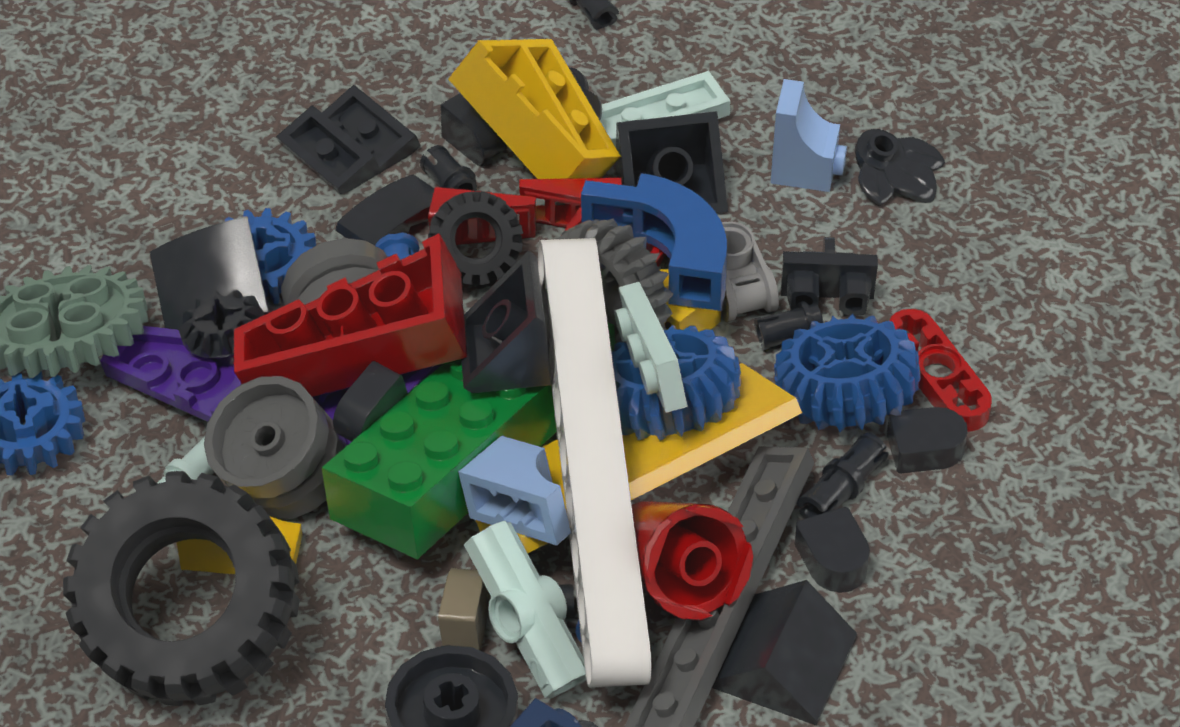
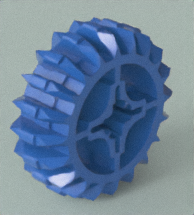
(848, 371)
(709, 381)

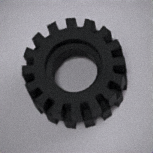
(506, 229)

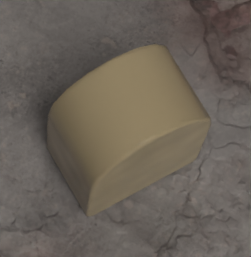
(463, 609)

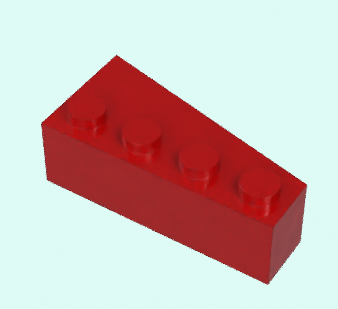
(398, 316)

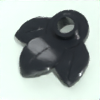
(896, 166)

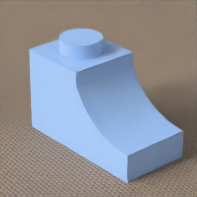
(804, 143)
(515, 485)

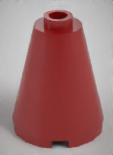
(691, 556)

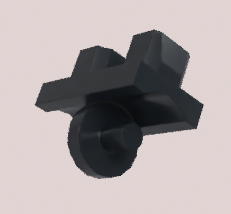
(829, 275)

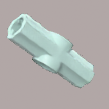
(527, 608)

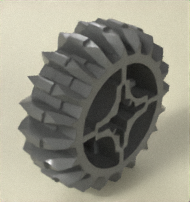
(624, 262)

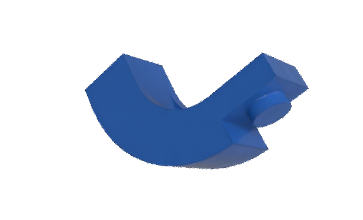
(675, 223)

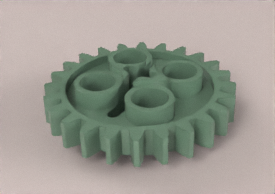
(68, 320)

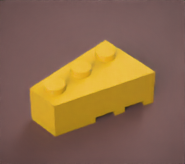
(536, 107)

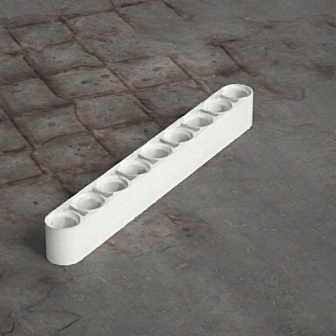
(593, 466)

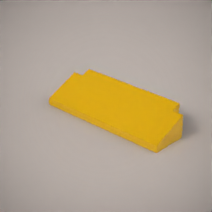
(657, 461)

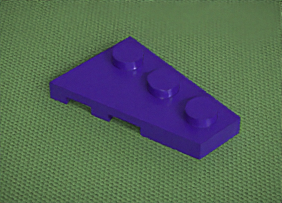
(169, 372)

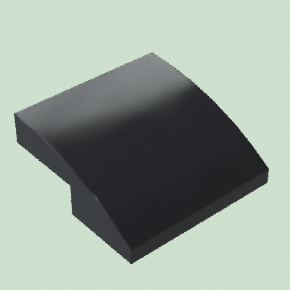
(348, 140)
(203, 262)

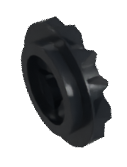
(199, 329)

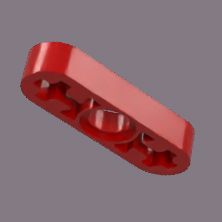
(942, 391)

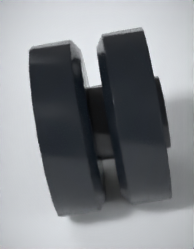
(451, 690)

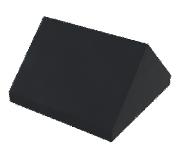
(676, 149)
(507, 333)
(787, 652)

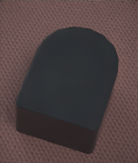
(469, 131)
(368, 400)
(926, 439)
(833, 550)

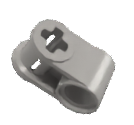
(748, 278)

